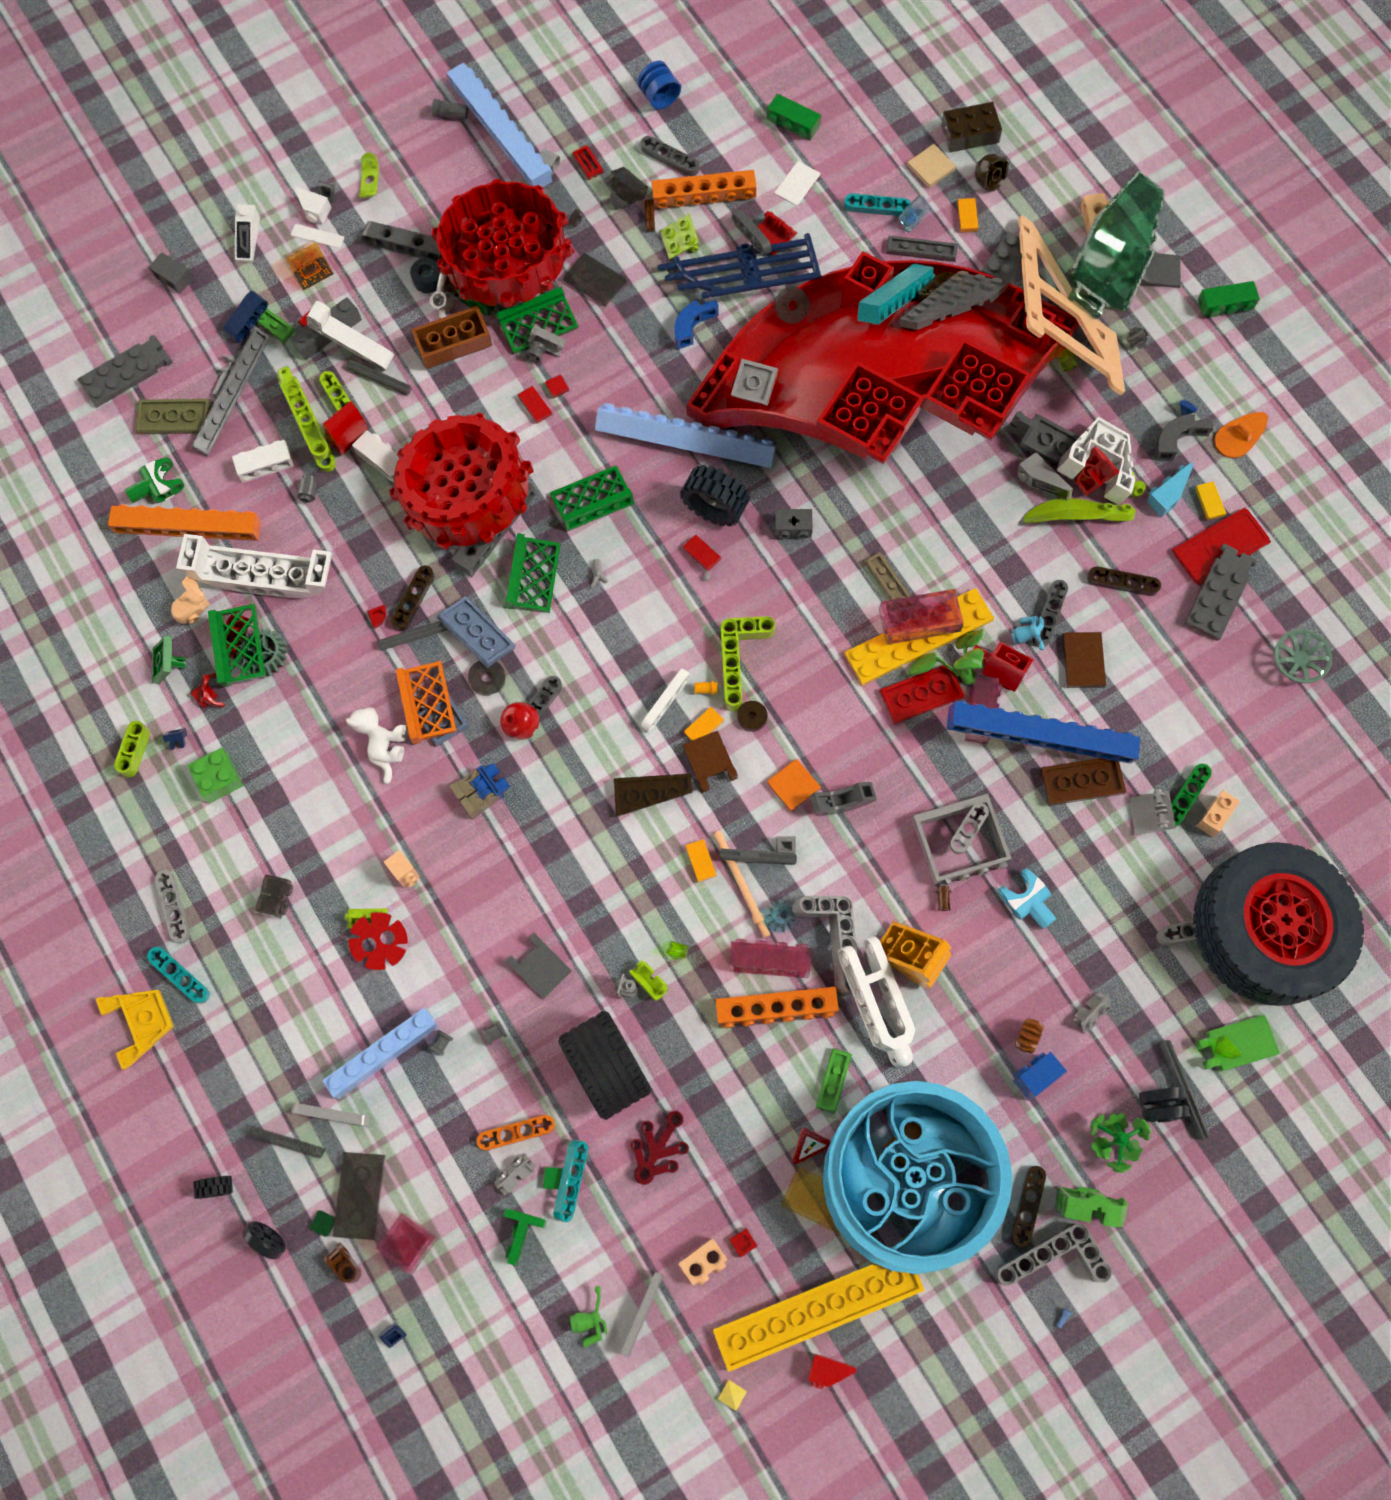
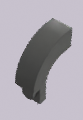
(1179, 427)

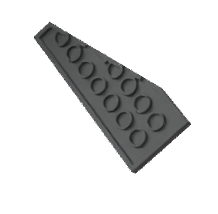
(954, 298)

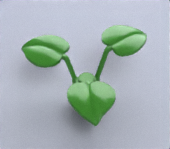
(965, 664)

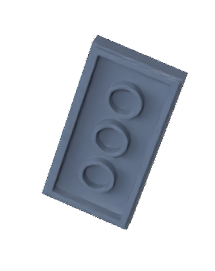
(476, 632)

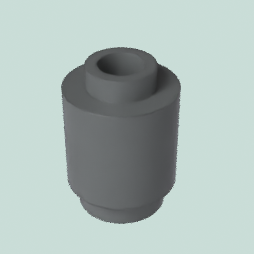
(307, 488)

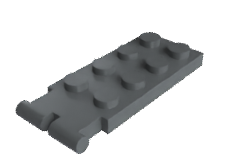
(124, 371)
(1220, 592)

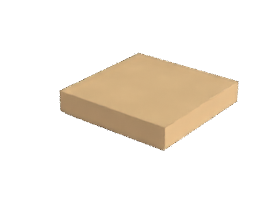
(931, 165)

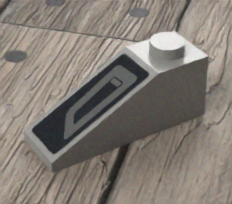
(1042, 477)

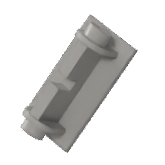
(551, 341)
(625, 987)
(1098, 1006)
(507, 1178)

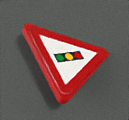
(809, 1145)

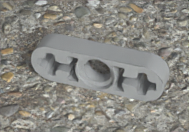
(971, 814)

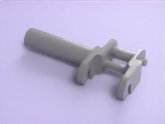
(224, 374)

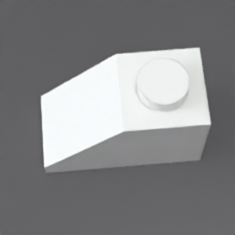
(314, 205)

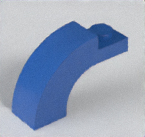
(689, 318)

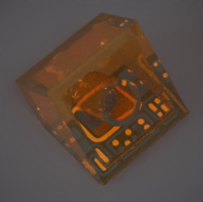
(308, 264)

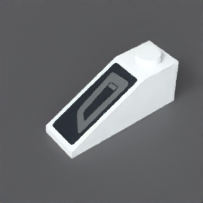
(246, 232)

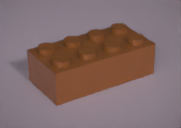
(451, 337)

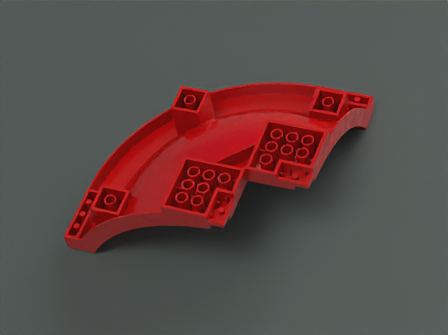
(868, 380)

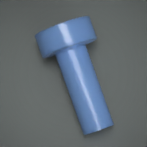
(1066, 1313)

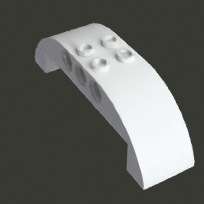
(254, 570)

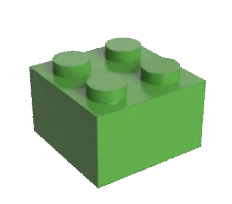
(215, 775)

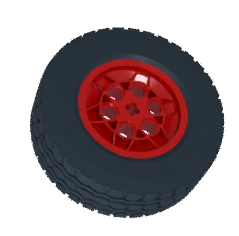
(1259, 964)

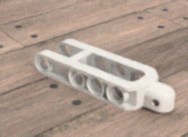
(898, 1047)

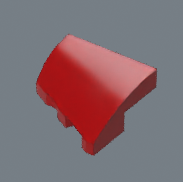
(1096, 472)

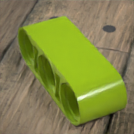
(130, 740)

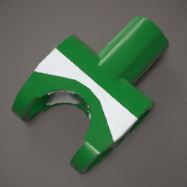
(153, 483)

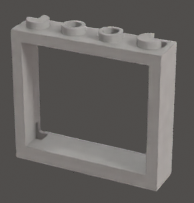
(952, 810)

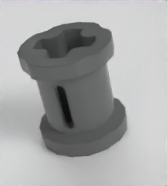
(494, 1032)
(440, 1042)

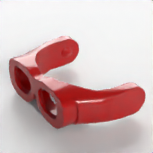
(205, 697)

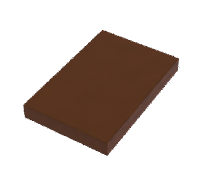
(1084, 659)

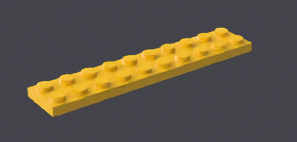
(813, 1313)

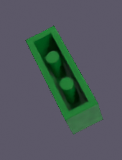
(793, 116)
(1228, 299)

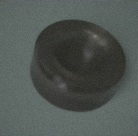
(575, 218)

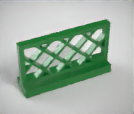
(533, 306)
(596, 508)
(516, 573)
(221, 649)

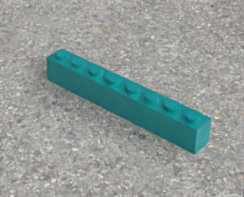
(894, 294)

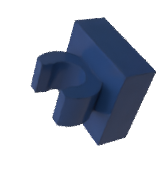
(175, 736)

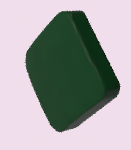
(322, 1223)

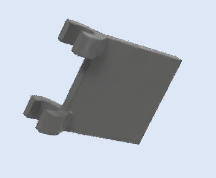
(1163, 271)
(540, 968)

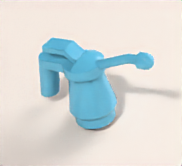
(1023, 634)

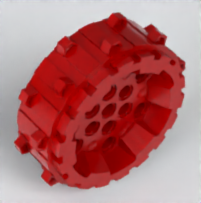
(502, 243)
(461, 480)

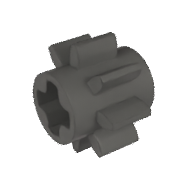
(1137, 337)

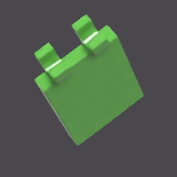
(1250, 1037)

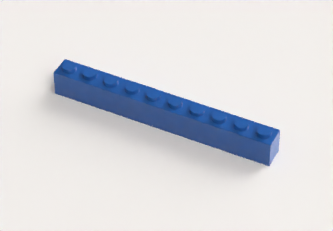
(1043, 732)

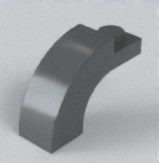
(844, 799)

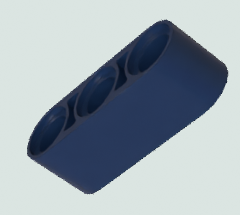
(245, 316)

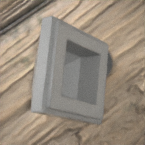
(786, 844)

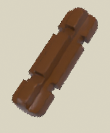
(649, 215)

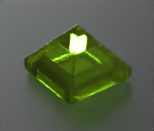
(677, 950)

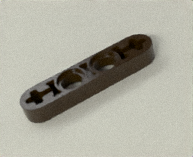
(934, 284)
(1123, 585)
(416, 599)
(1032, 1207)

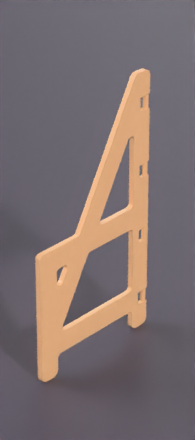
(1106, 346)

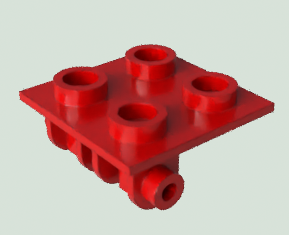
(776, 229)

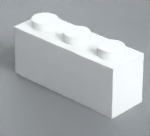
(377, 454)
(263, 461)

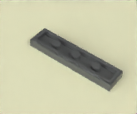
(922, 248)

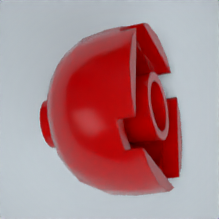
(519, 720)

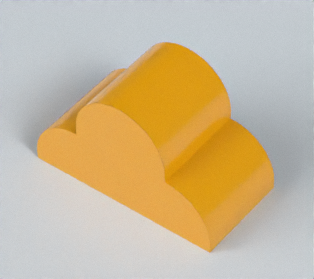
(915, 953)

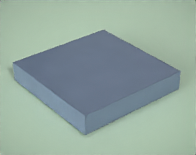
(460, 722)

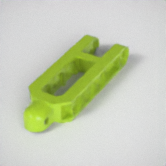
(311, 429)

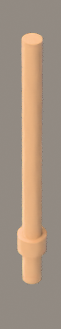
(758, 918)

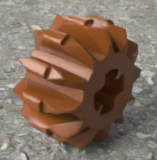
(1029, 1035)

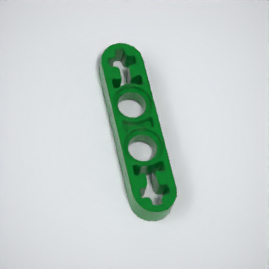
(1188, 796)

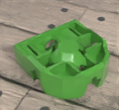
(1085, 1202)

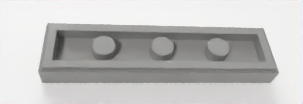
(641, 1315)

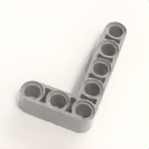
(838, 935)
(1053, 1253)

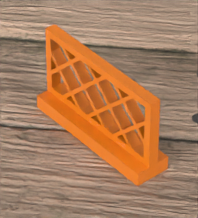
(409, 704)

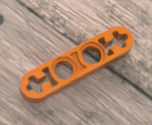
(515, 1129)

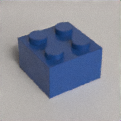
(1039, 1076)

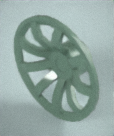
(1301, 658)

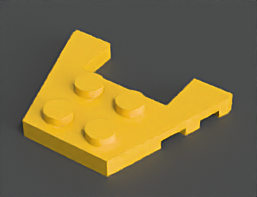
(146, 1018)

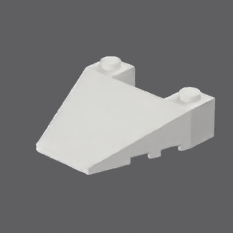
(1115, 445)

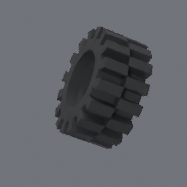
(213, 1187)

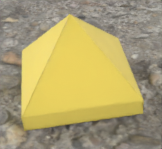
(732, 1395)

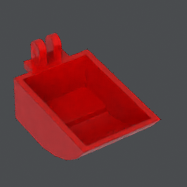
(344, 428)

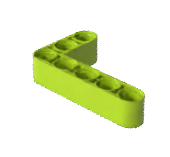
(733, 638)

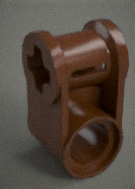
(339, 1261)

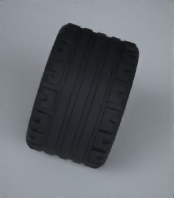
(604, 1065)

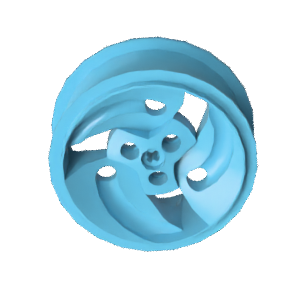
(948, 1126)

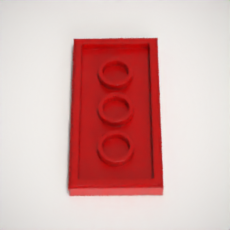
(921, 694)

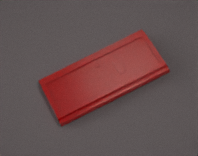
(1237, 531)

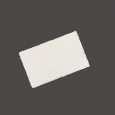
(797, 183)

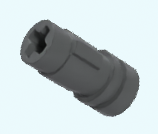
(450, 110)

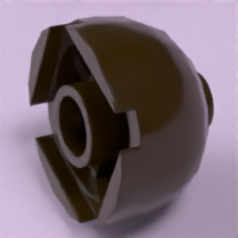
(991, 171)

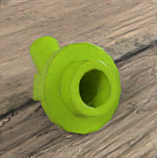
(1138, 488)

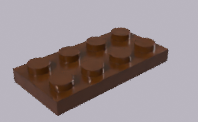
(1082, 781)

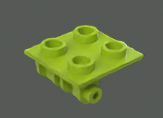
(680, 237)

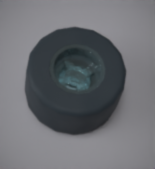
(425, 275)

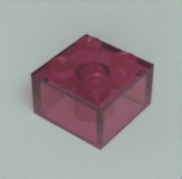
(407, 1243)

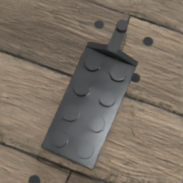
(1042, 436)

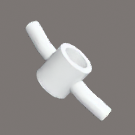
(438, 295)

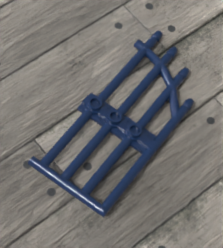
(749, 269)

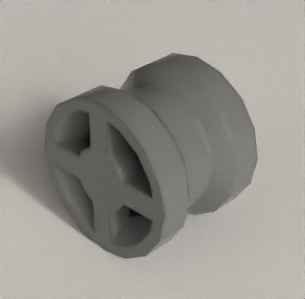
(535, 351)

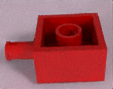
(1006, 665)

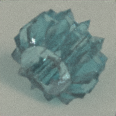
(780, 922)

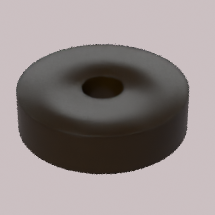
(756, 723)

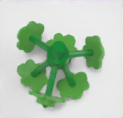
(1127, 1149)

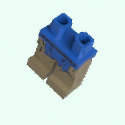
(478, 789)

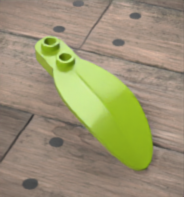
(1079, 510)

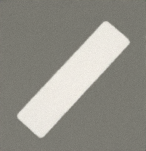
(317, 235)

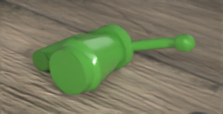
(583, 1321)

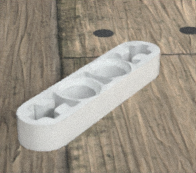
(665, 700)

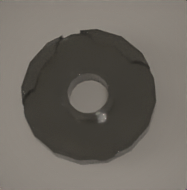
(782, 305)
(490, 687)

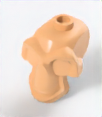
(190, 604)

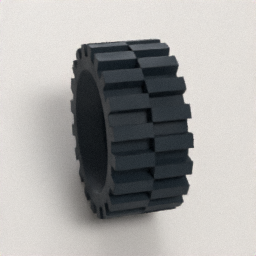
(715, 495)

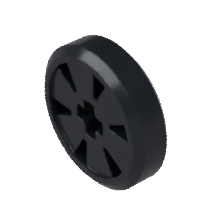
(263, 1240)

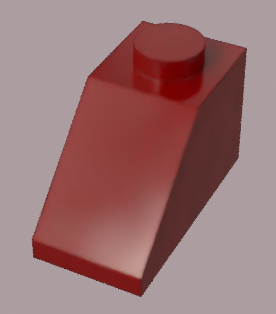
(828, 1371)

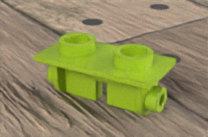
(355, 914)
(653, 986)

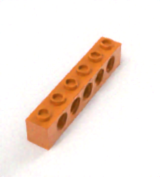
(717, 188)
(827, 996)

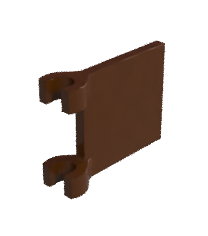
(709, 758)

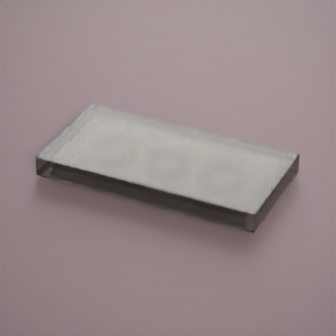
(359, 1196)

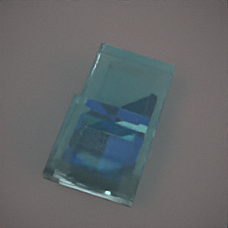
(913, 213)

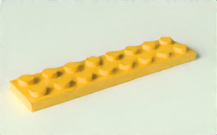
(877, 658)

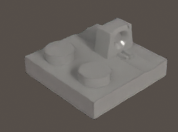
(754, 382)

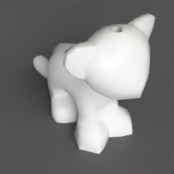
(366, 722)

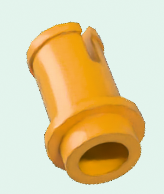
(706, 687)

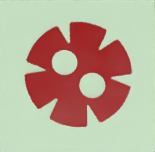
(377, 957)

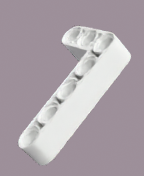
(322, 322)

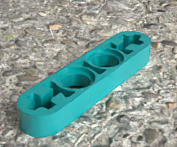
(877, 207)
(176, 977)
(569, 1180)

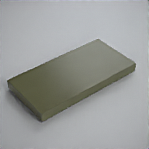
(171, 416)

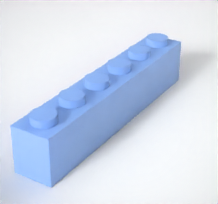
(380, 1053)

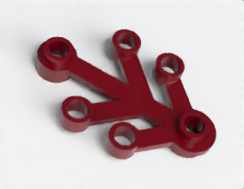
(657, 1150)

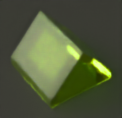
(1068, 360)

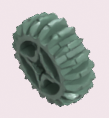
(273, 657)

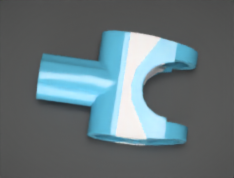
(1029, 902)

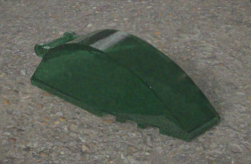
(1118, 247)

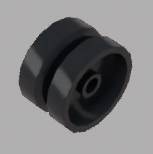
(1164, 1108)

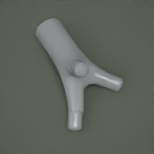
(597, 573)

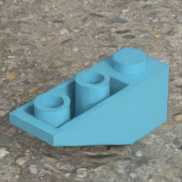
(1167, 496)

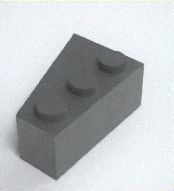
(1004, 259)

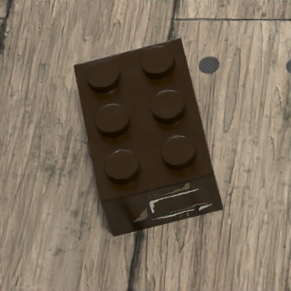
(971, 127)

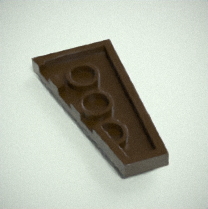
(646, 791)

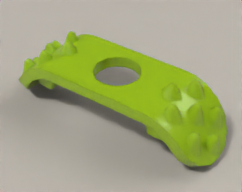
(370, 168)

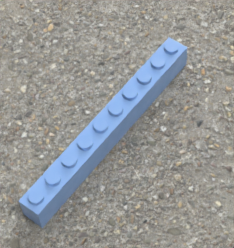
(499, 126)
(686, 435)

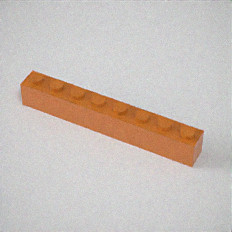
(179, 521)

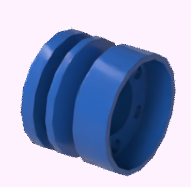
(659, 84)

